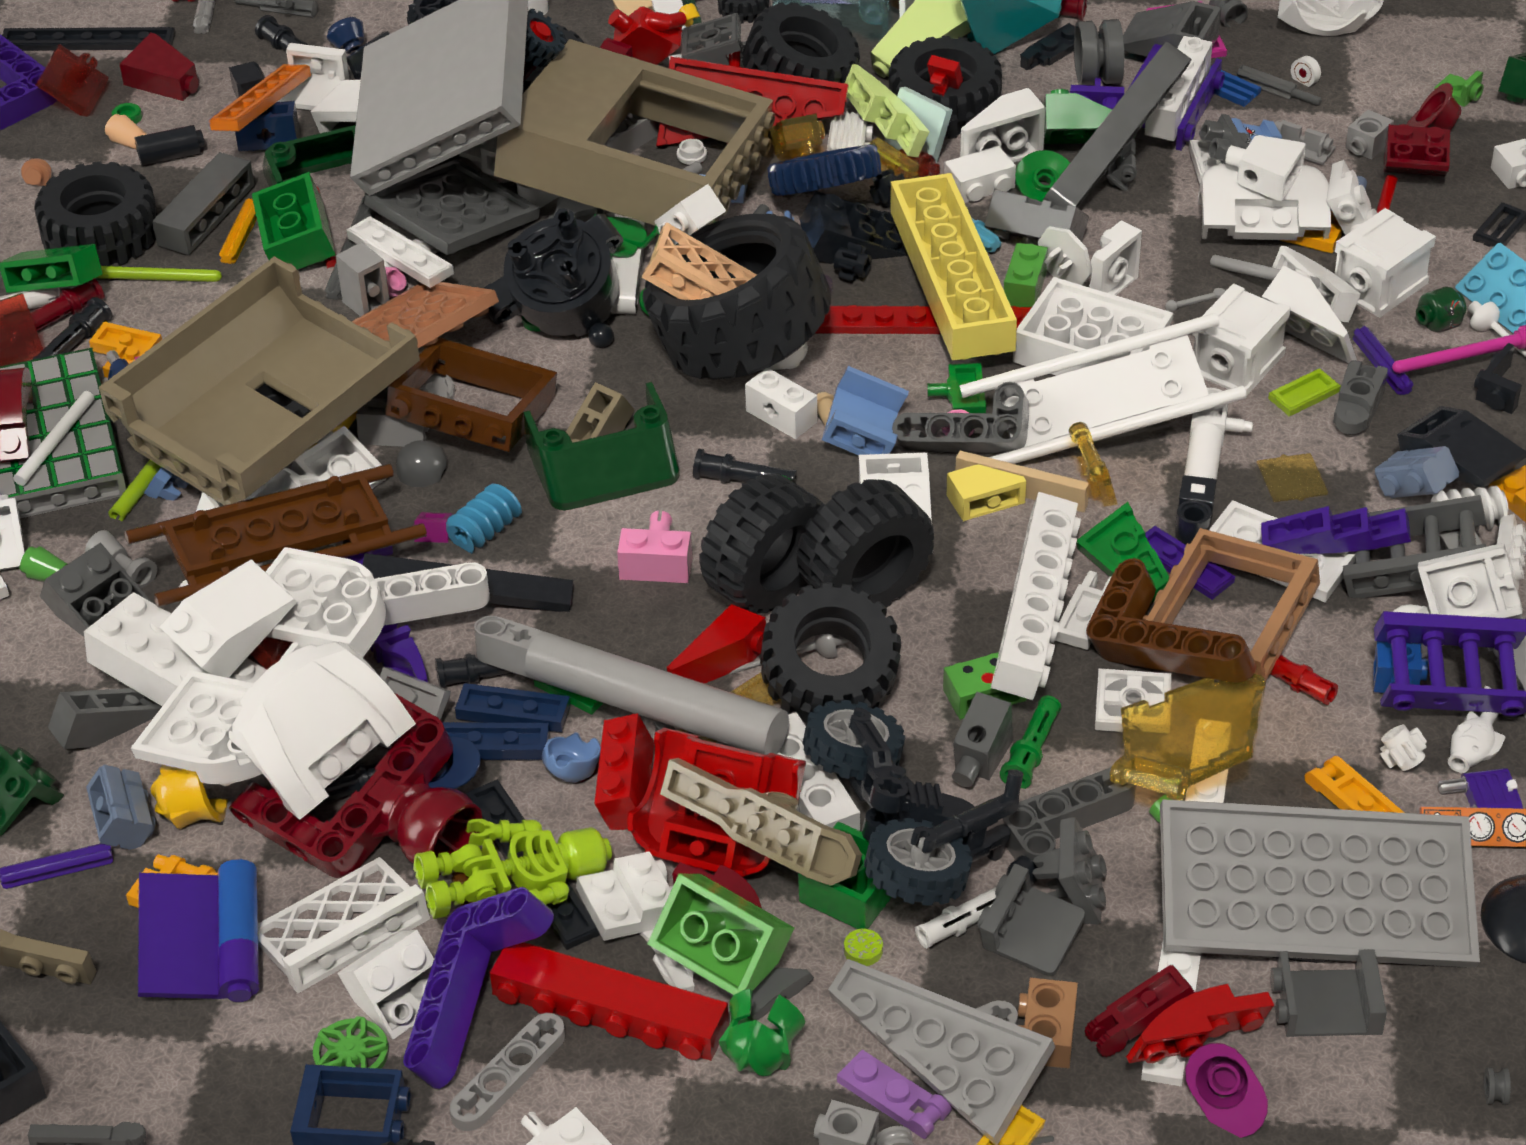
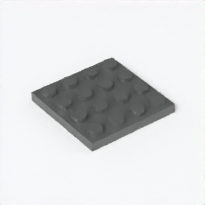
(452, 206)

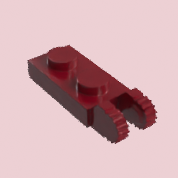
(1136, 1010)

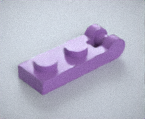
(893, 1094)

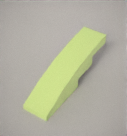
(888, 111)

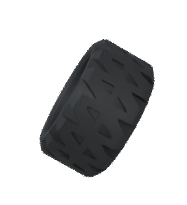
(755, 321)

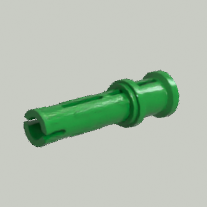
(1045, 713)

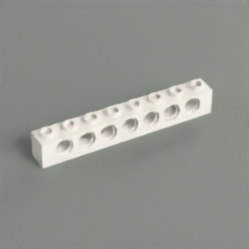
(1036, 597)

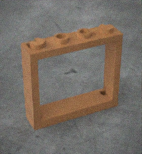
(1255, 558)

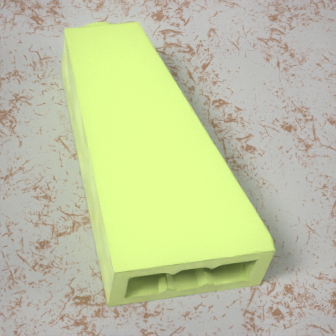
(919, 22)

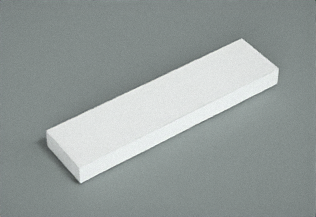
(401, 252)

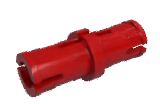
(1305, 680)

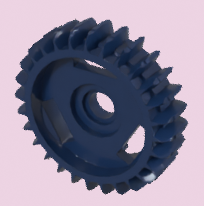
(824, 170)

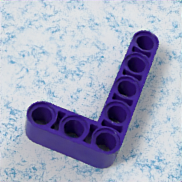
(20, 95)
(458, 976)

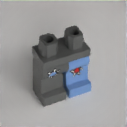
(1232, 131)

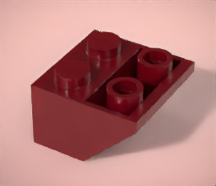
(1417, 150)

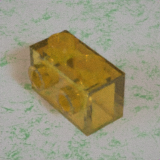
(797, 136)

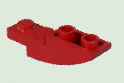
(1195, 1018)

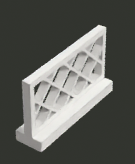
(348, 938)

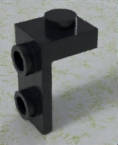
(1495, 389)

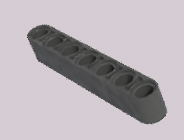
(1119, 127)

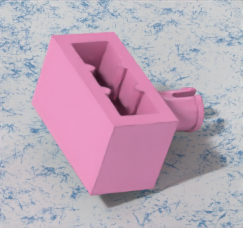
(655, 552)

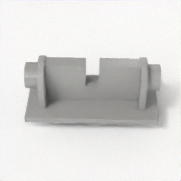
(1318, 144)

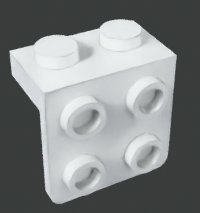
(327, 71)

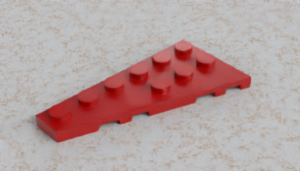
(790, 94)

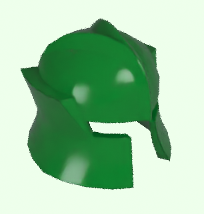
(756, 1046)

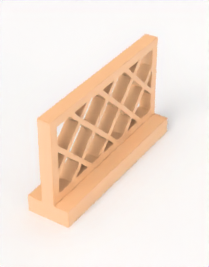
(691, 279)

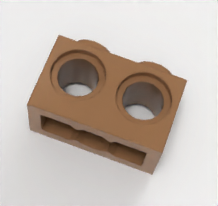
(1051, 1012)

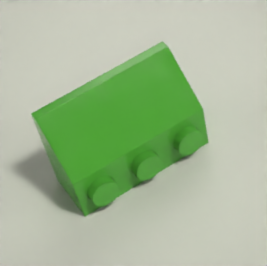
(719, 934)

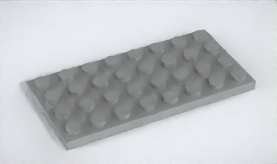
(1317, 883)

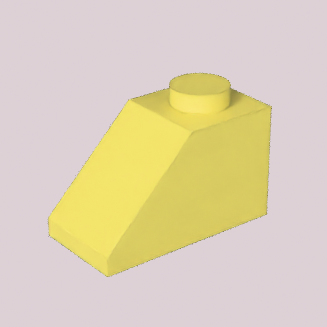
(984, 490)

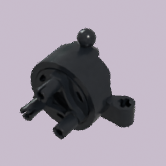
(561, 277)

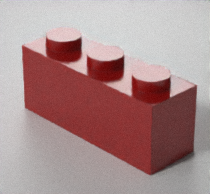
(623, 768)

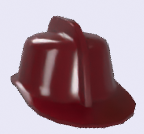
(1438, 109)

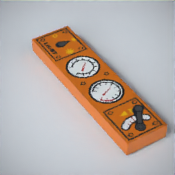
(1489, 825)

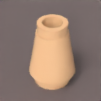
(123, 130)

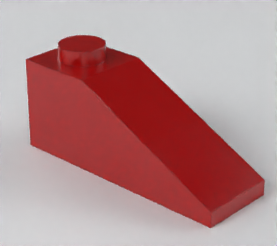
(722, 647)

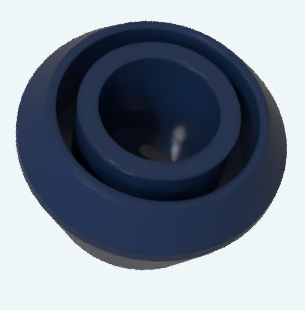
(347, 34)

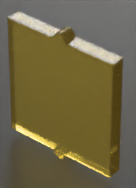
(1292, 477)

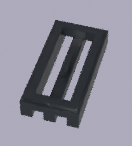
(1480, 234)

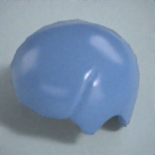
(571, 757)

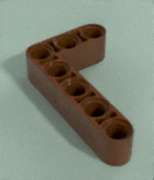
(1126, 639)

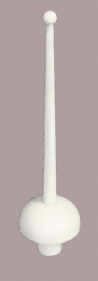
(1486, 317)

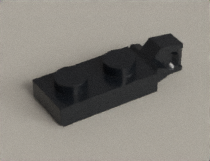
(1049, 48)

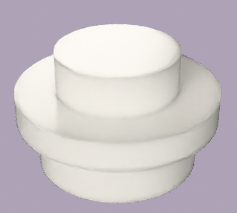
(691, 151)

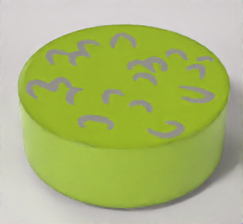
(863, 946)

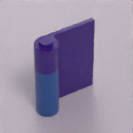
(199, 934)

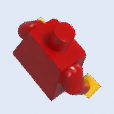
(651, 32)

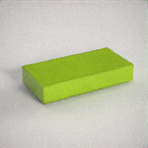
(1304, 392)

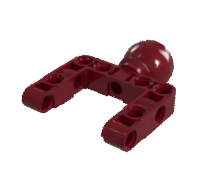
(388, 804)

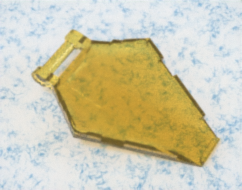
(1189, 735)

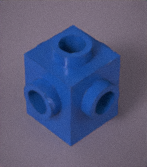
(1383, 665)

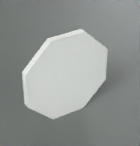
(1066, 255)

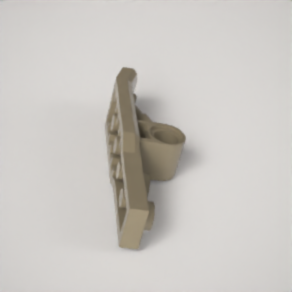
(765, 823)
(46, 958)

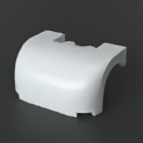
(1259, 217)

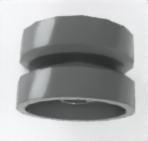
(1099, 52)

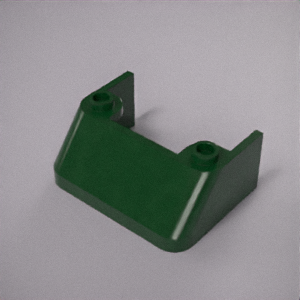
(308, 154)
(607, 464)

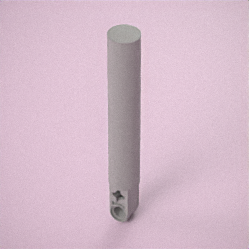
(631, 685)

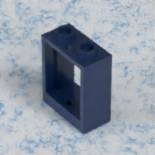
(351, 1083)

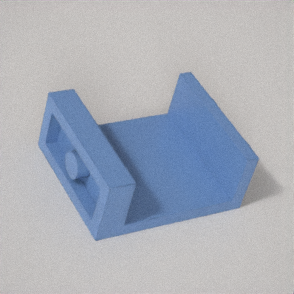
(863, 414)

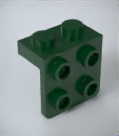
(20, 782)

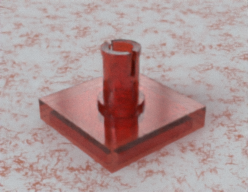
(73, 80)
(17, 331)

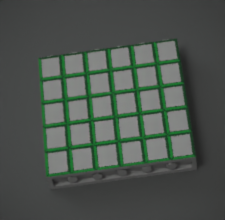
(86, 460)

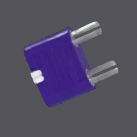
(1485, 789)

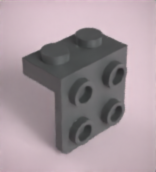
(1029, 923)

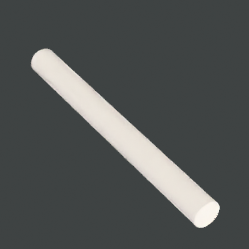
(53, 438)

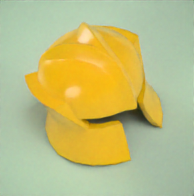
(184, 799)

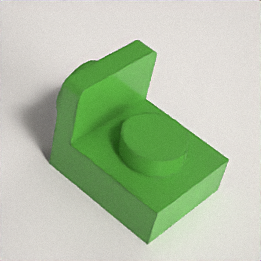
(1465, 90)

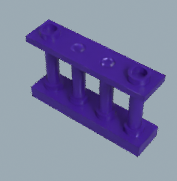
(1213, 80)
(1460, 631)

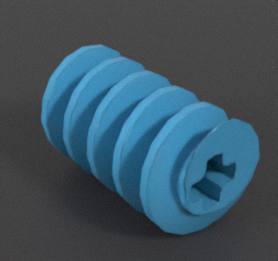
(483, 517)

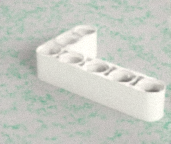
(434, 592)

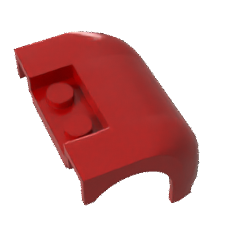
(690, 838)

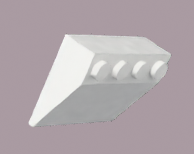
(1079, 318)

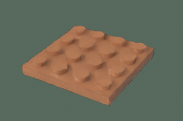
(429, 311)

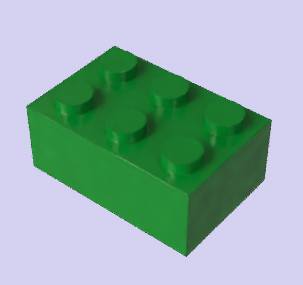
(293, 222)

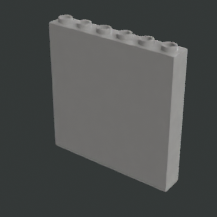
(438, 89)

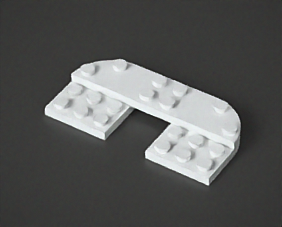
(333, 604)

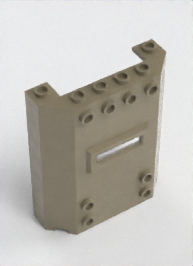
(195, 392)

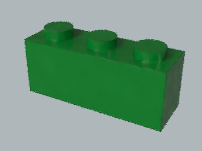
(50, 268)

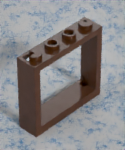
(478, 367)

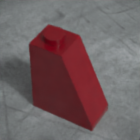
(159, 69)

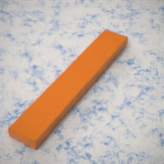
(260, 98)

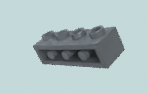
(203, 203)

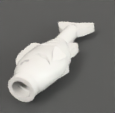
(1474, 741)

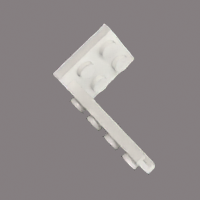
(1479, 580)

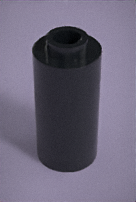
(169, 145)

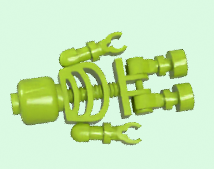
(543, 874)

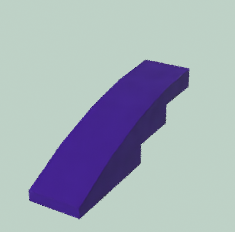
(1322, 532)

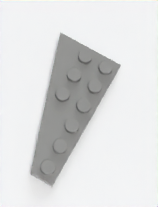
(959, 1051)

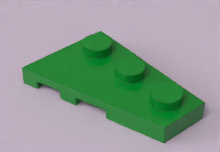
(1120, 539)

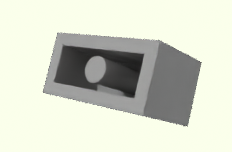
(362, 279)

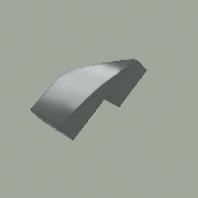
(779, 981)

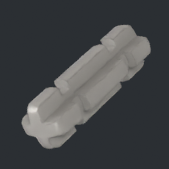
(203, 16)

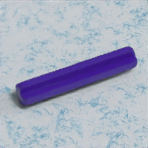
(1380, 356)
(55, 865)

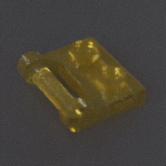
(1092, 465)

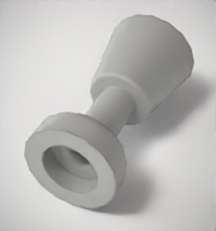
(140, 570)

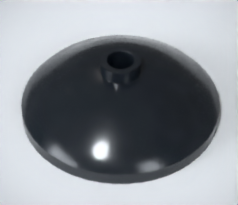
(1505, 916)

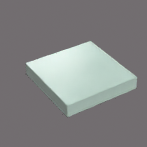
(931, 114)

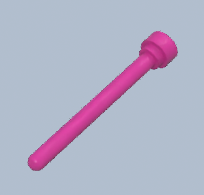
(1518, 339)

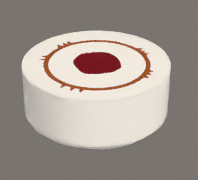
(1306, 70)

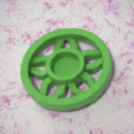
(351, 1049)

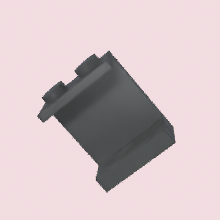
(1330, 999)

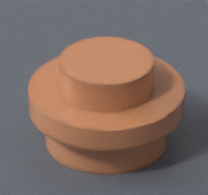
(36, 172)

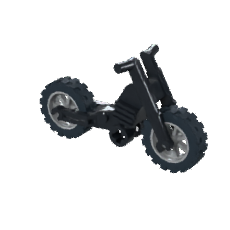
(915, 833)

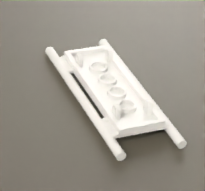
(1111, 394)

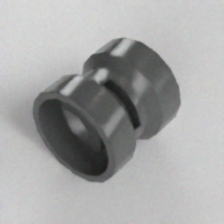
(1231, 10)

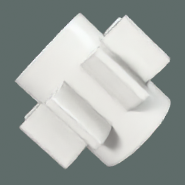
(1403, 747)

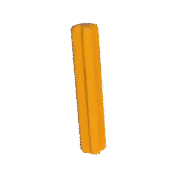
(238, 233)

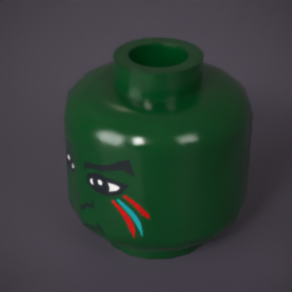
(1441, 309)

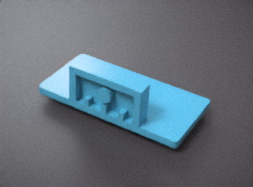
(1501, 280)

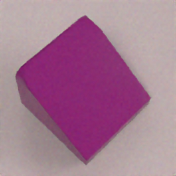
(435, 526)

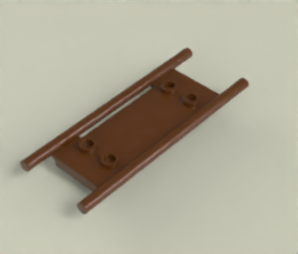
(259, 529)

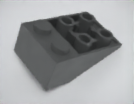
(1170, 26)
(88, 588)

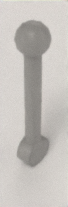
(1172, 305)

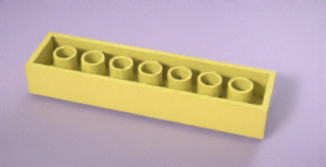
(953, 267)

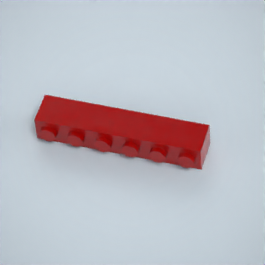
(610, 1000)

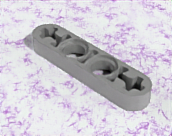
(503, 1069)

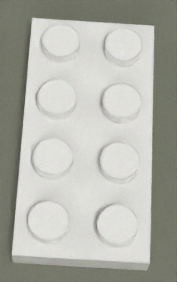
(1245, 524)

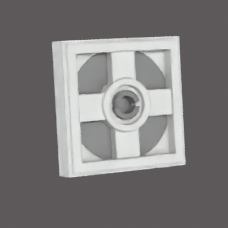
(1125, 688)

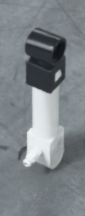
(1201, 468)

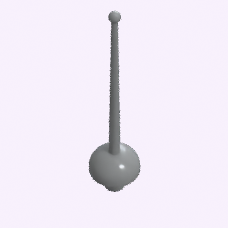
(823, 643)

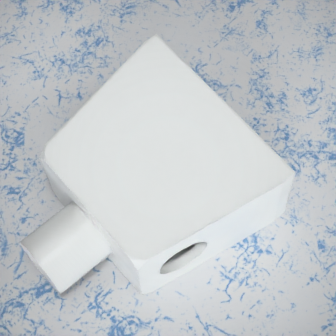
(1268, 165)

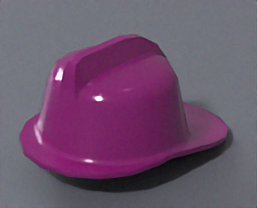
(1227, 1072)

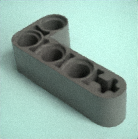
(963, 423)
(1087, 799)

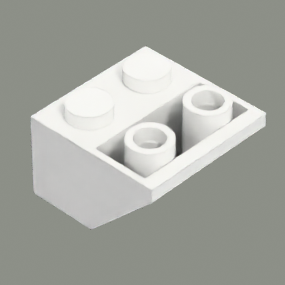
(391, 981)

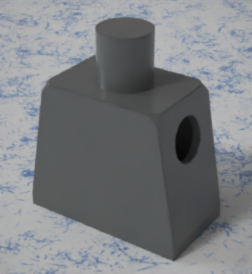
(988, 722)

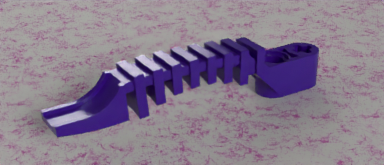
(393, 644)

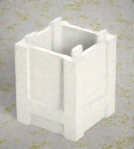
(1384, 261)
(1245, 341)

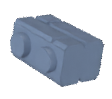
(1417, 472)
(120, 807)

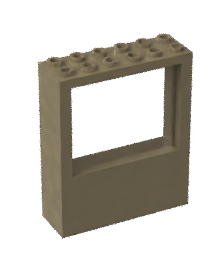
(584, 100)

